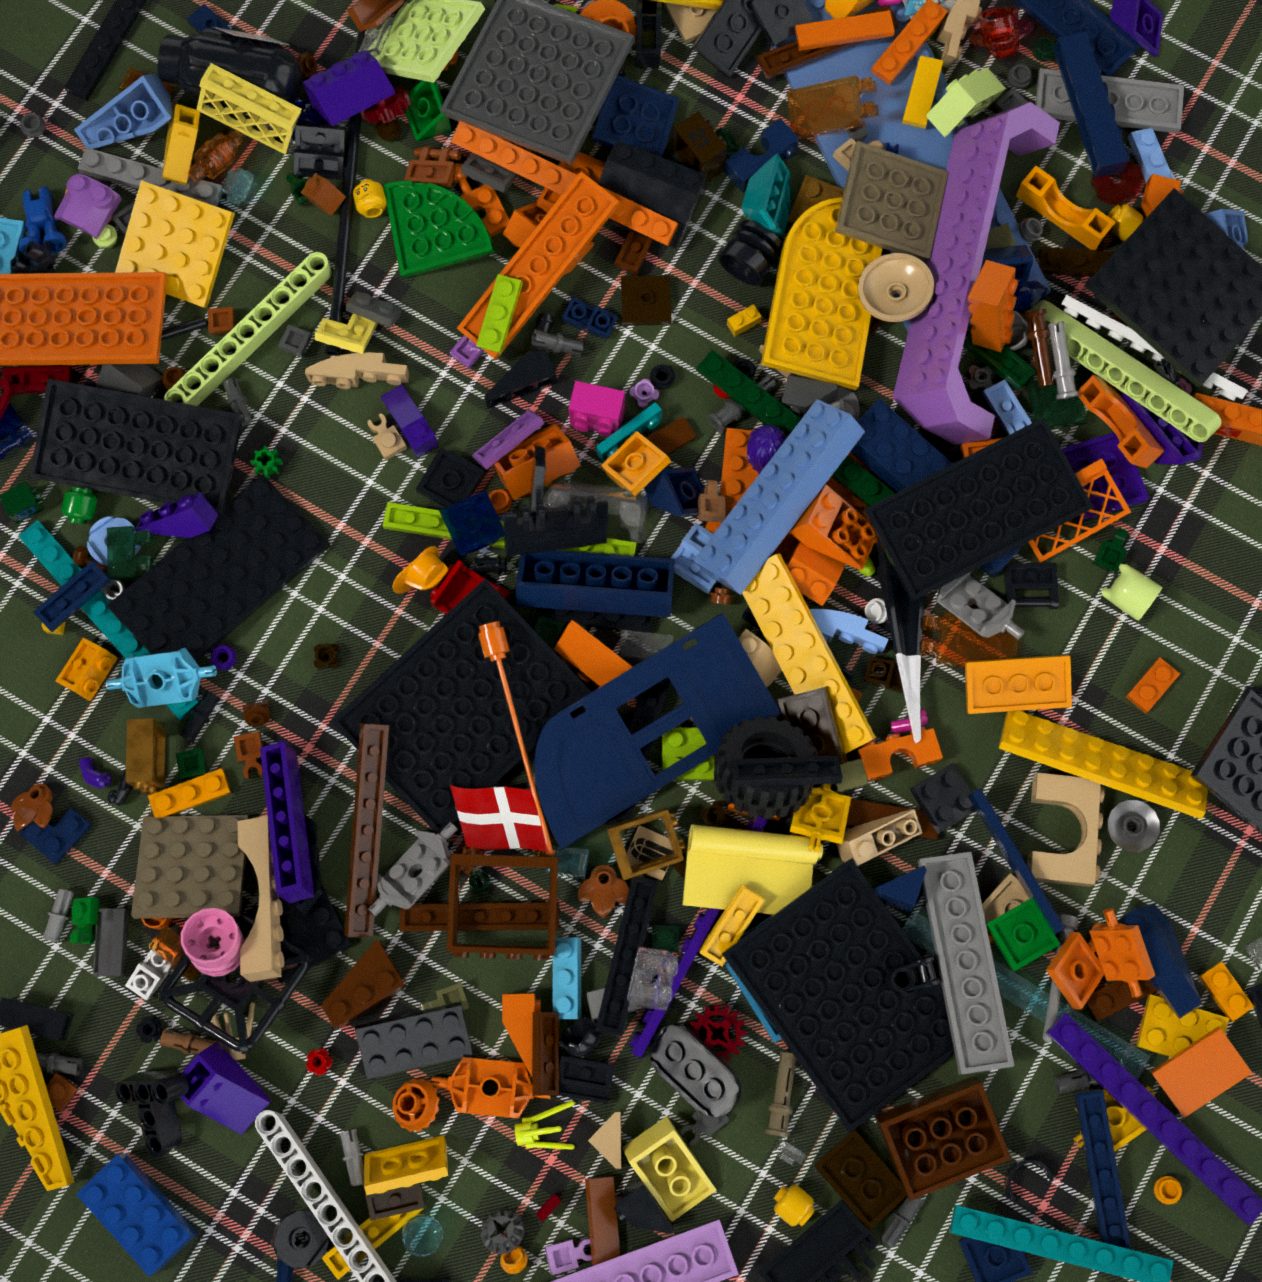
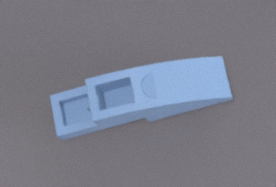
(849, 629)

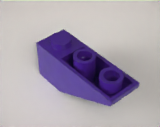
(182, 518)

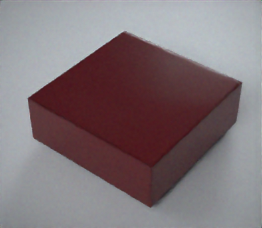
(548, 1207)

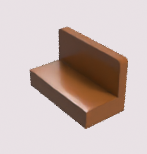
(371, 13)

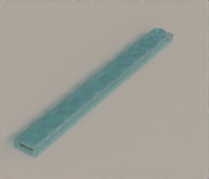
(1035, 1002)

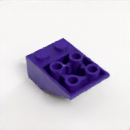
(223, 1089)

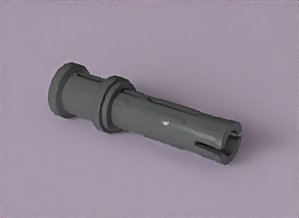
(732, 410)

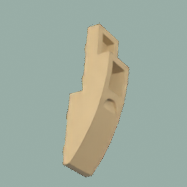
(955, 27)
(348, 368)

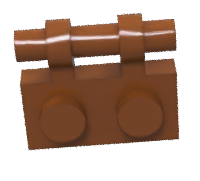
(434, 172)

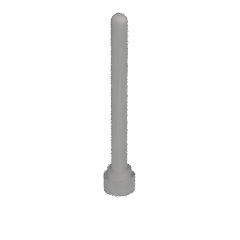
(1070, 925)

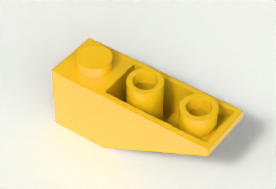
(180, 144)

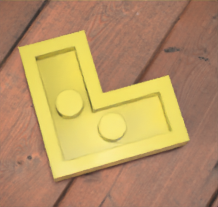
(351, 337)

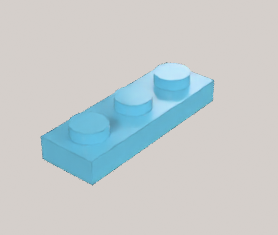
(567, 978)

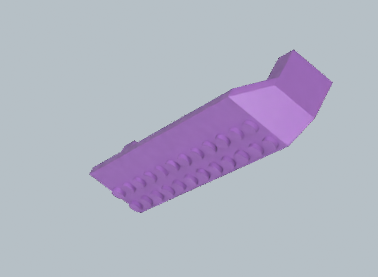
(929, 375)

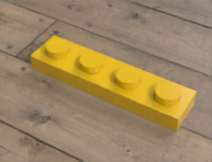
(376, 1231)

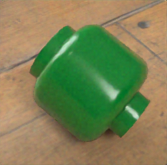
(79, 505)

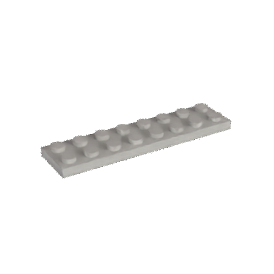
(965, 964)

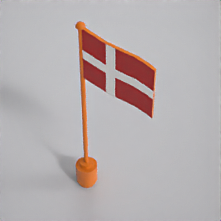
(502, 815)

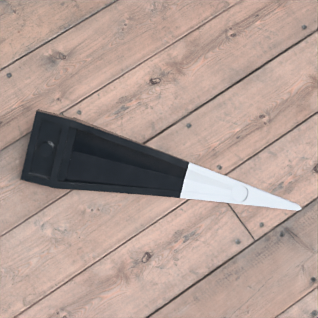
(906, 630)

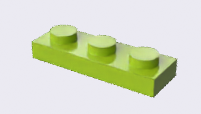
(499, 314)

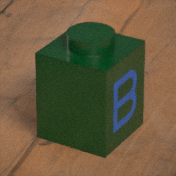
(22, 502)

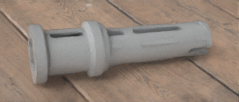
(1064, 373)

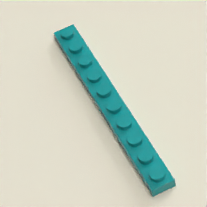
(63, 568)

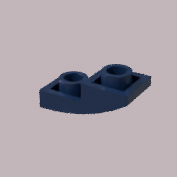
(589, 319)

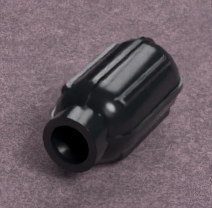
(256, 61)

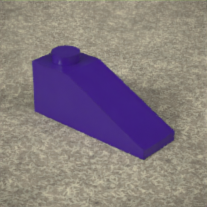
(410, 421)

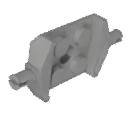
(993, 613)
(427, 853)

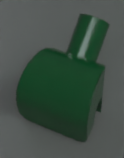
(296, 187)

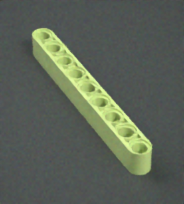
(251, 323)
(1133, 377)

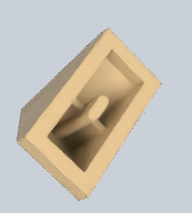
(608, 1140)

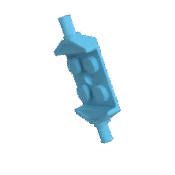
(178, 672)

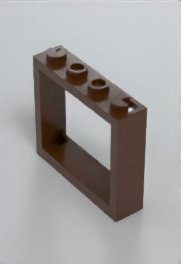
(490, 950)

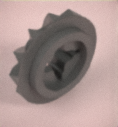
(499, 1244)

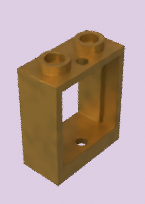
(145, 755)
(676, 843)

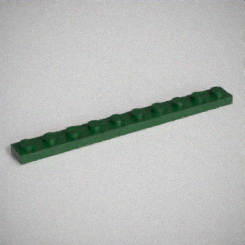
(772, 412)

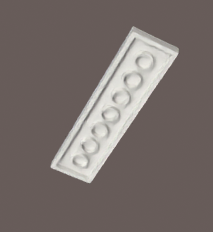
(1119, 331)

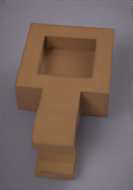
(710, 505)

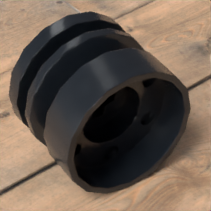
(750, 253)

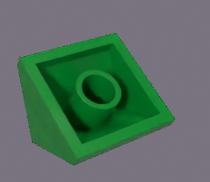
(425, 112)

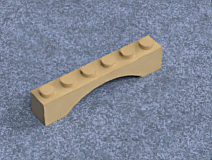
(261, 951)

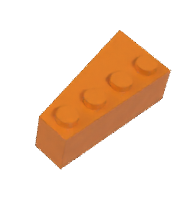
(993, 306)

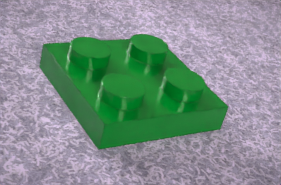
(1022, 934)

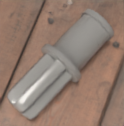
(58, 915)
(353, 1157)

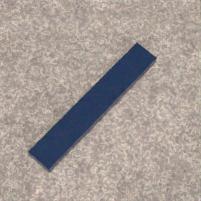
(1015, 859)
(1102, 1168)

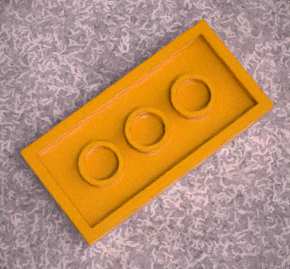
(1018, 684)

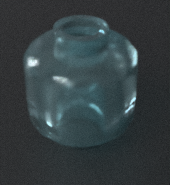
(239, 186)

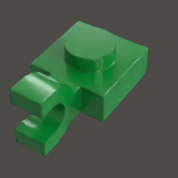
(84, 916)

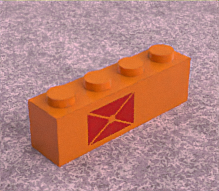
(1237, 420)

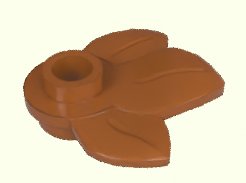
(33, 806)
(603, 894)

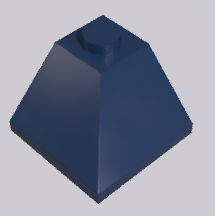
(675, 491)

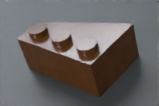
(364, 987)

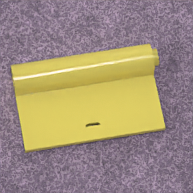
(765, 862)

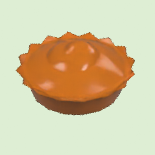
(415, 1105)

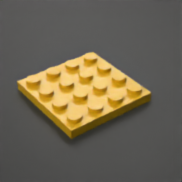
(177, 238)

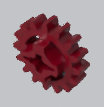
(389, 107)
(725, 1025)

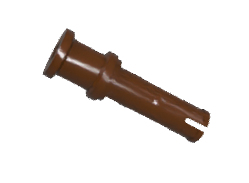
(1038, 335)

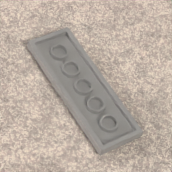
(1136, 102)

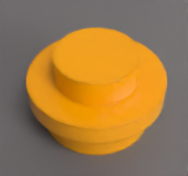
(1167, 1190)
(514, 1261)

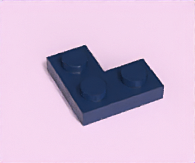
(57, 840)

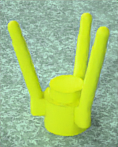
(527, 1132)

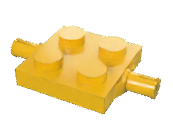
(822, 817)
(1122, 1123)

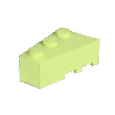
(965, 98)

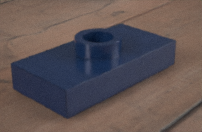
(204, 19)

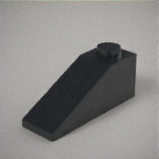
(525, 377)

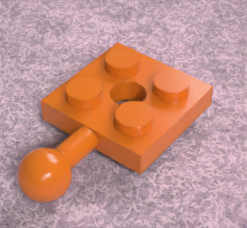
(483, 199)
(1089, 970)

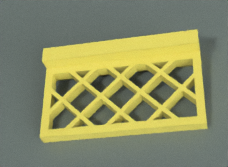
(258, 103)

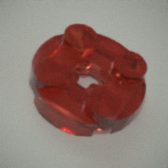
(1122, 192)

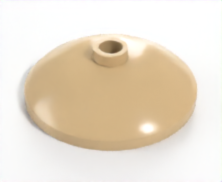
(896, 275)

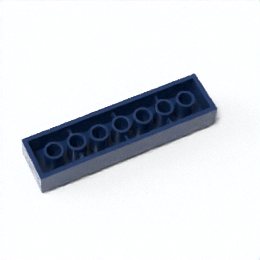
(903, 458)

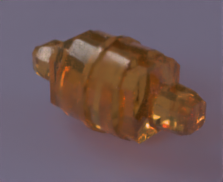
(215, 155)

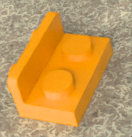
(86, 669)

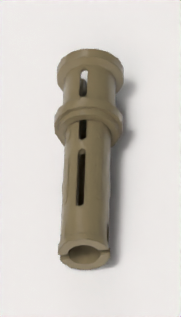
(780, 1108)

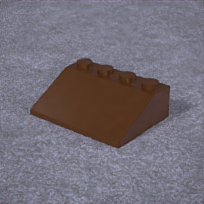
(943, 1137)

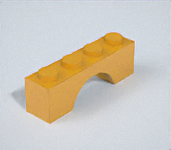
(1085, 225)

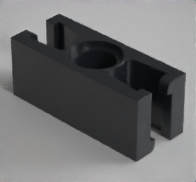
(40, 1020)

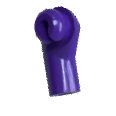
(92, 776)

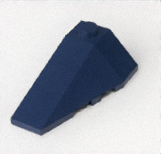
(1171, 971)

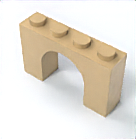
(1084, 800)

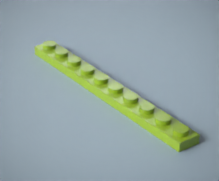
(430, 523)

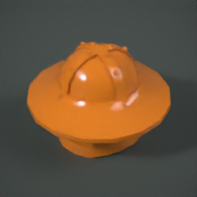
(612, 14)

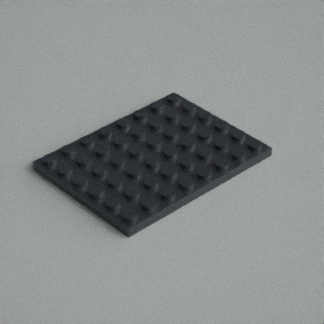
(451, 706)
(824, 990)

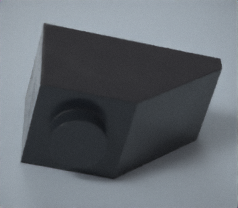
(642, 1209)

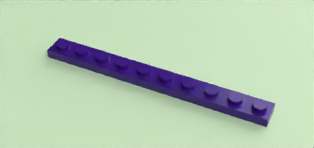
(690, 947)
(1156, 1118)

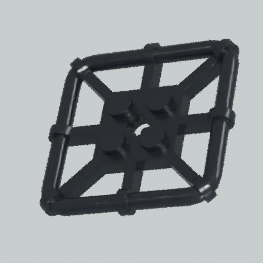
(235, 995)

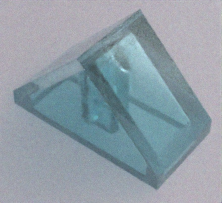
(572, 862)

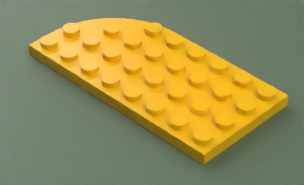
(816, 308)

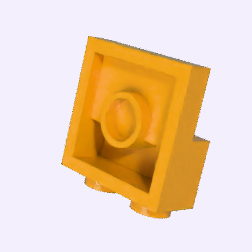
(635, 463)

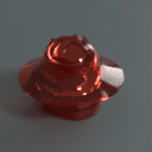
(1001, 34)

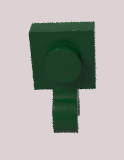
(1111, 553)

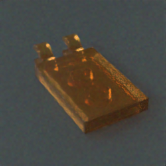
(830, 106)
(962, 643)

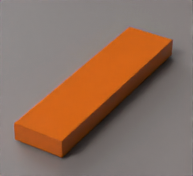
(844, 30)

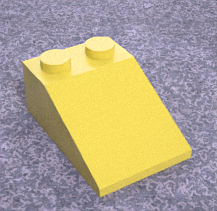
(668, 1169)

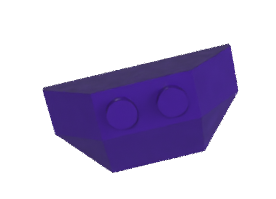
(1177, 445)

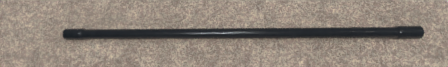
(345, 217)

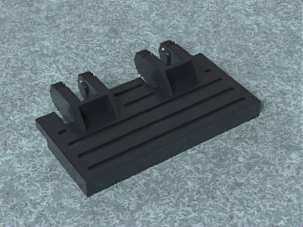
(556, 528)
(821, 1248)

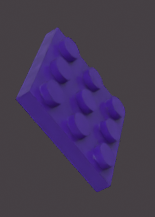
(1121, 470)

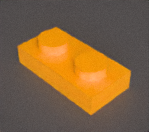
(1226, 991)

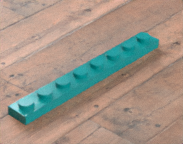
(1059, 1246)

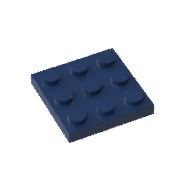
(635, 116)

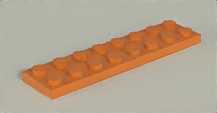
(548, 253)

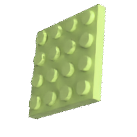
(427, 37)

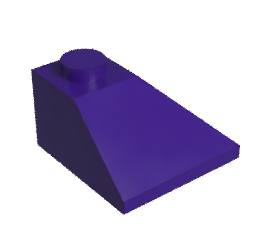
(1140, 21)

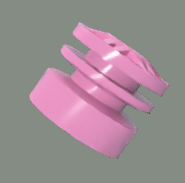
(204, 931)

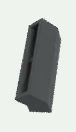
(111, 943)

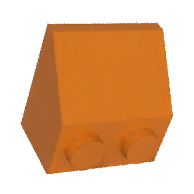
(814, 572)

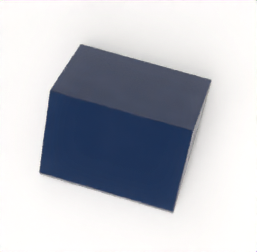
(1012, 256)
(902, 891)

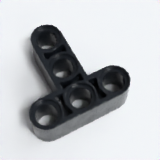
(154, 1099)

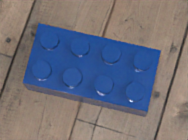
(136, 1214)

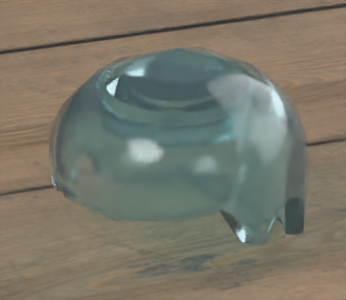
(422, 1235)

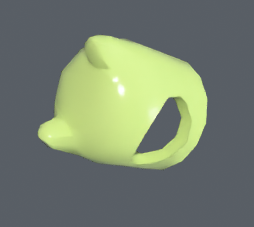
(1132, 592)

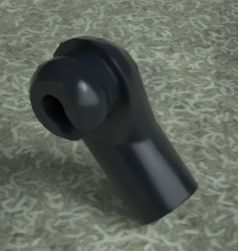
(120, 796)

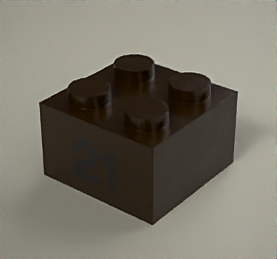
(700, 146)

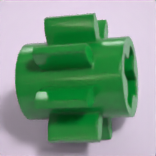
(272, 465)

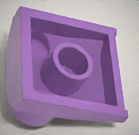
(87, 205)

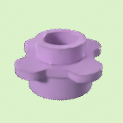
(644, 385)

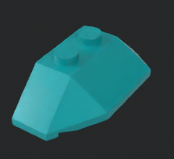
(769, 196)

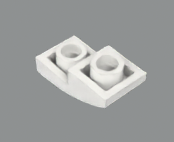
(148, 975)

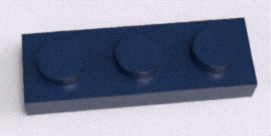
(71, 596)

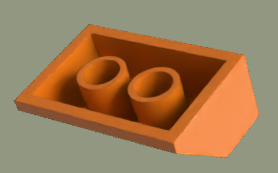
(524, 223)
(517, 465)
(589, 656)

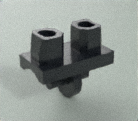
(38, 259)

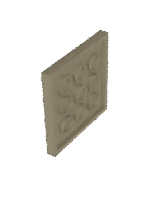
(891, 201)
(189, 866)

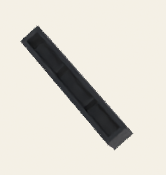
(648, 34)

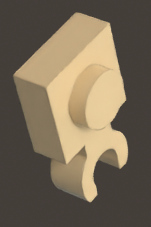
(387, 440)

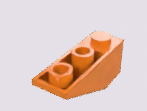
(518, 1021)

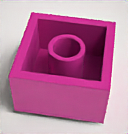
(596, 408)

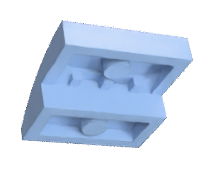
(686, 553)

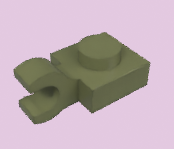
(448, 996)

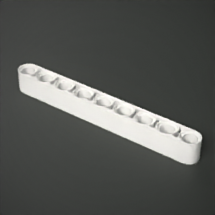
(326, 1199)

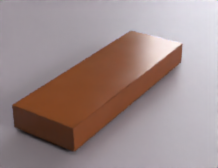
(602, 1219)

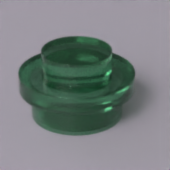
(1043, 49)

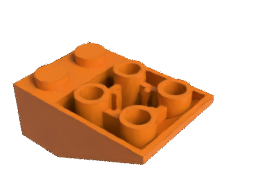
(835, 529)

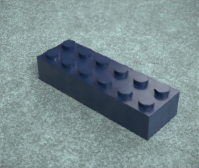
(596, 582)

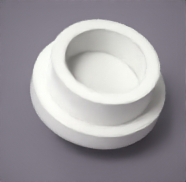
(876, 611)

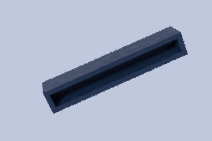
(1091, 104)

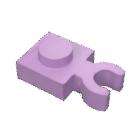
(564, 1255)

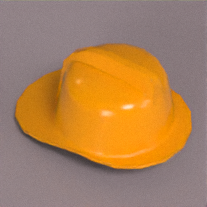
(422, 573)

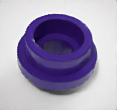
(218, 652)

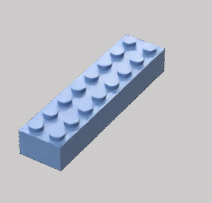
(779, 496)

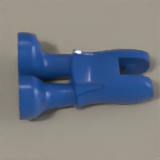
(40, 217)

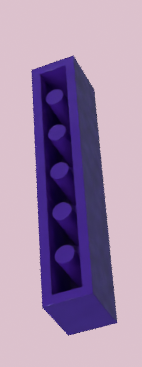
(286, 822)

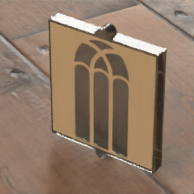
(648, 846)

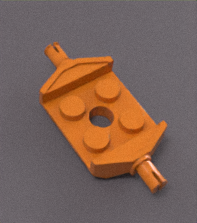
(468, 1081)

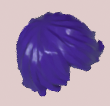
(763, 445)

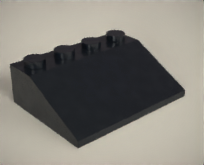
(654, 184)

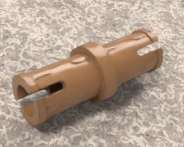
(186, 1043)

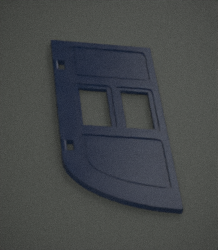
(594, 766)

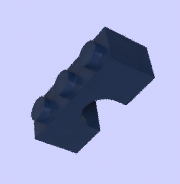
(775, 139)

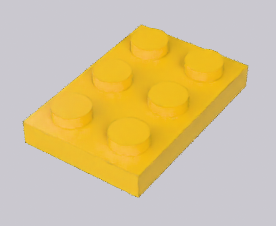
(1167, 1034)
(405, 1165)

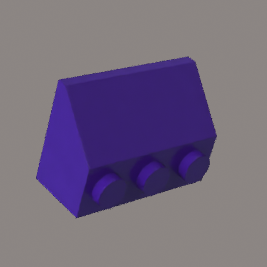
(348, 87)

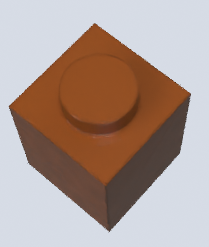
(323, 194)

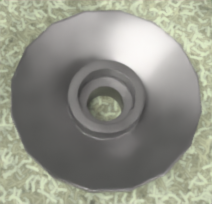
(1145, 821)

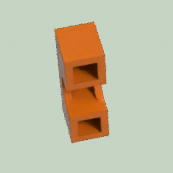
(877, 756)

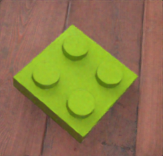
(678, 744)

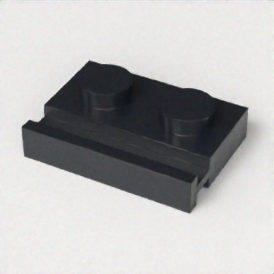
(585, 1078)

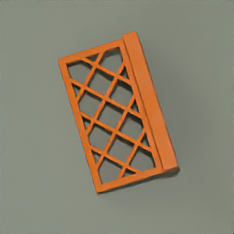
(1086, 476)

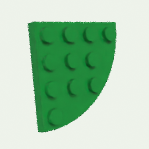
(433, 227)

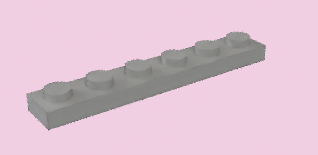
(131, 173)

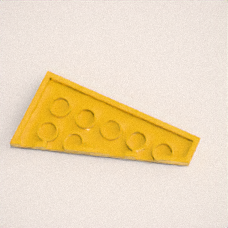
(29, 1108)

